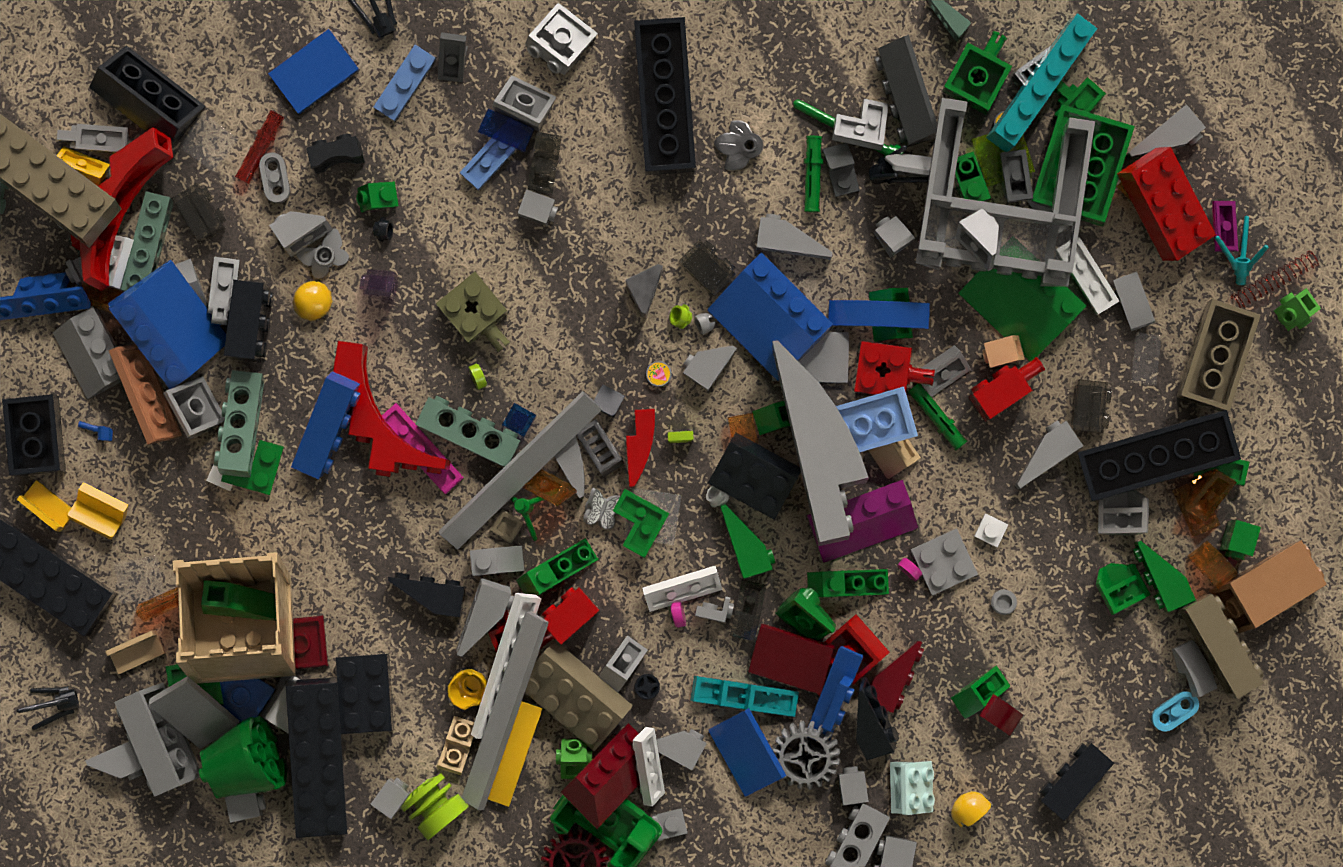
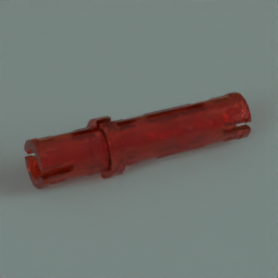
(260, 145)

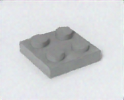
(944, 562)

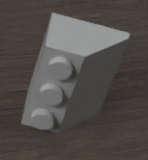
(86, 346)

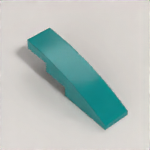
(744, 696)

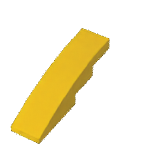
(515, 754)

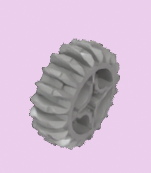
(816, 754)

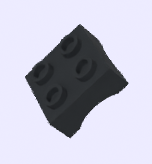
(344, 149)

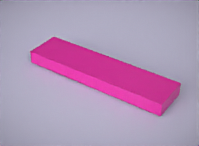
(411, 433)

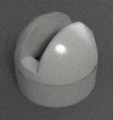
(703, 320)

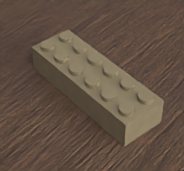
(53, 185)

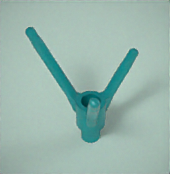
(1242, 265)

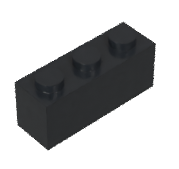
(1075, 780)

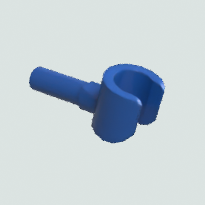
(104, 433)

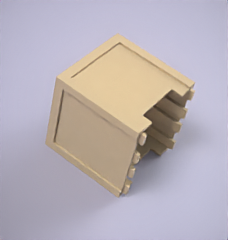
(234, 647)

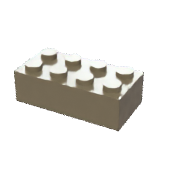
(1218, 355)
(1221, 645)
(576, 695)

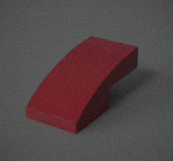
(1001, 715)

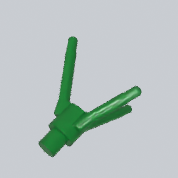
(525, 507)

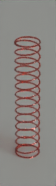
(1272, 276)

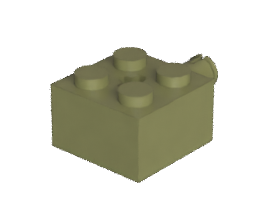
(488, 313)

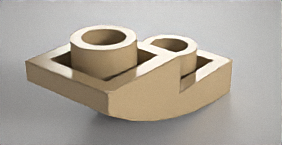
(456, 746)

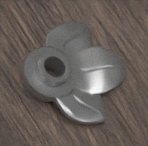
(735, 145)

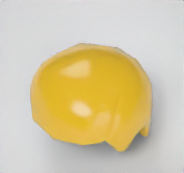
(312, 300)
(458, 692)
(969, 808)

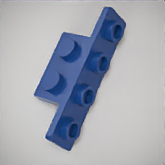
(43, 296)
(837, 690)

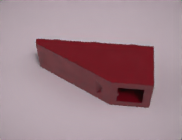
(895, 676)

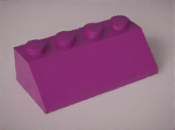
(874, 518)

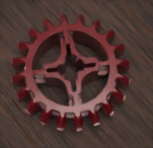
(559, 847)

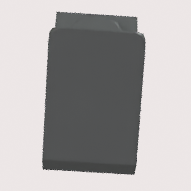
(452, 57)
(841, 170)
(1016, 176)

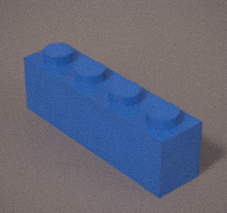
(325, 425)

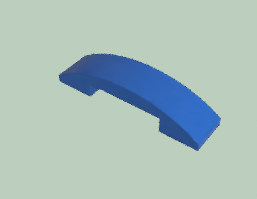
(879, 314)

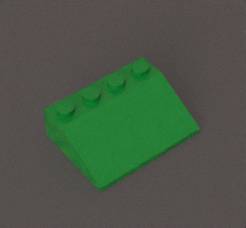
(1106, 160)
(1022, 307)

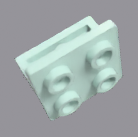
(911, 787)

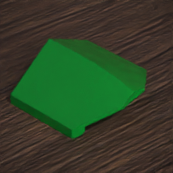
(1120, 586)

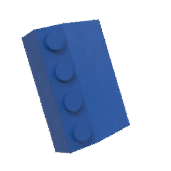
(768, 308)
(169, 324)

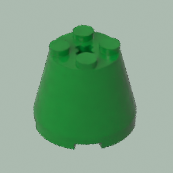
(244, 760)

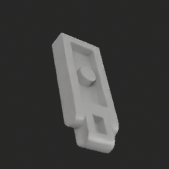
(221, 286)

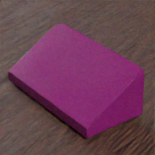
(1225, 224)

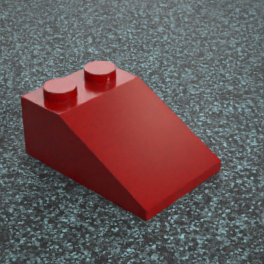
(860, 639)

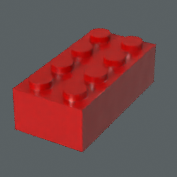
(1166, 204)

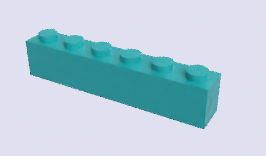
(1041, 83)

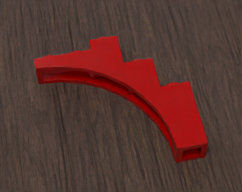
(129, 172)
(367, 421)

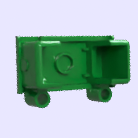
(625, 831)

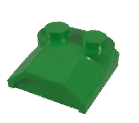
(805, 614)

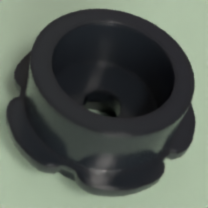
(383, 229)

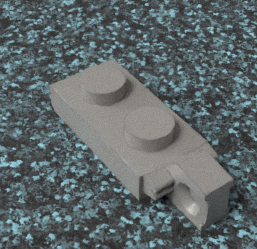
(95, 137)

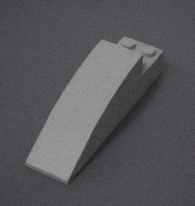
(823, 448)

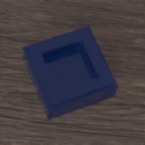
(519, 419)

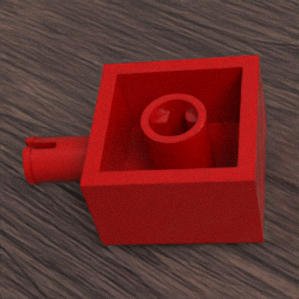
(897, 360)
(1005, 389)
(568, 616)

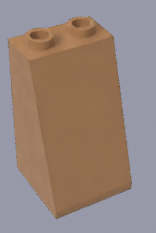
(1270, 587)

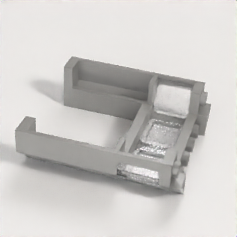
(1027, 238)

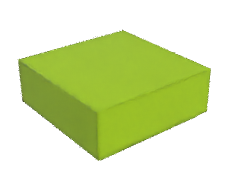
(680, 437)

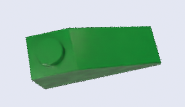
(748, 548)

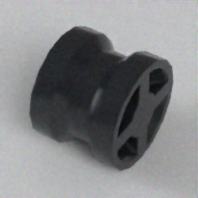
(647, 689)

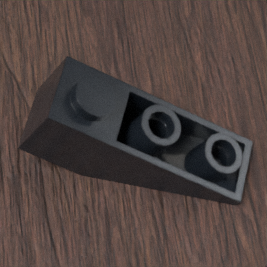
(438, 598)
(874, 730)

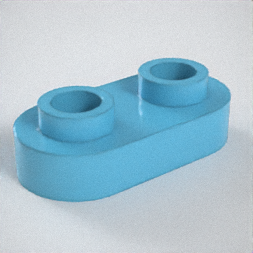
(1175, 712)

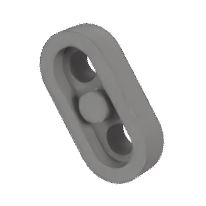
(274, 178)

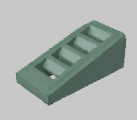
(950, 18)

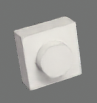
(991, 530)

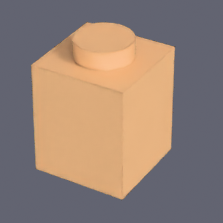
(1003, 351)

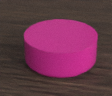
(909, 569)
(678, 614)

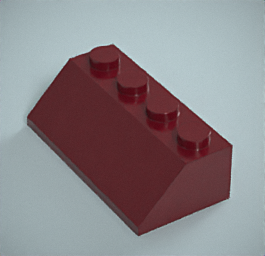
(605, 779)

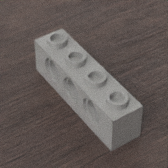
(876, 824)

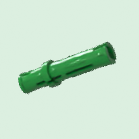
(813, 173)
(919, 394)

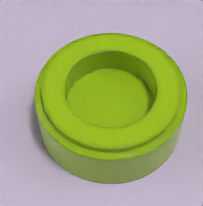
(477, 376)

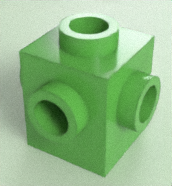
(1296, 309)
(572, 753)

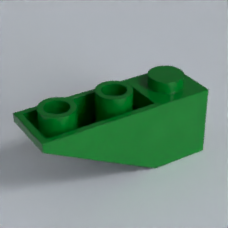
(557, 569)
(849, 582)
(1169, 584)
(237, 601)

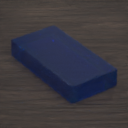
(506, 130)

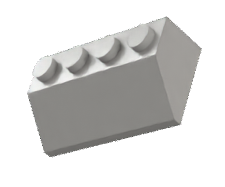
(158, 745)

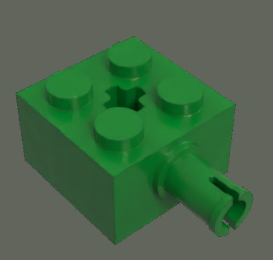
(980, 62)

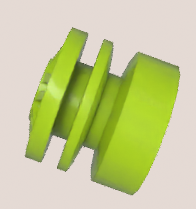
(434, 806)

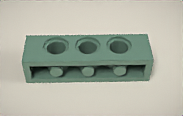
(148, 238)
(430, 421)
(241, 462)

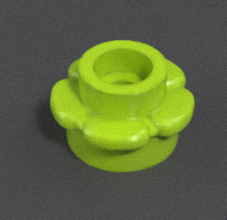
(680, 316)

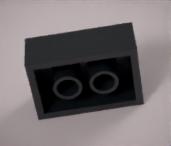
(248, 321)
(33, 435)
(755, 476)
(365, 693)

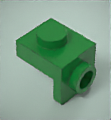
(377, 196)

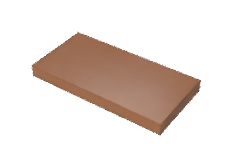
(145, 394)

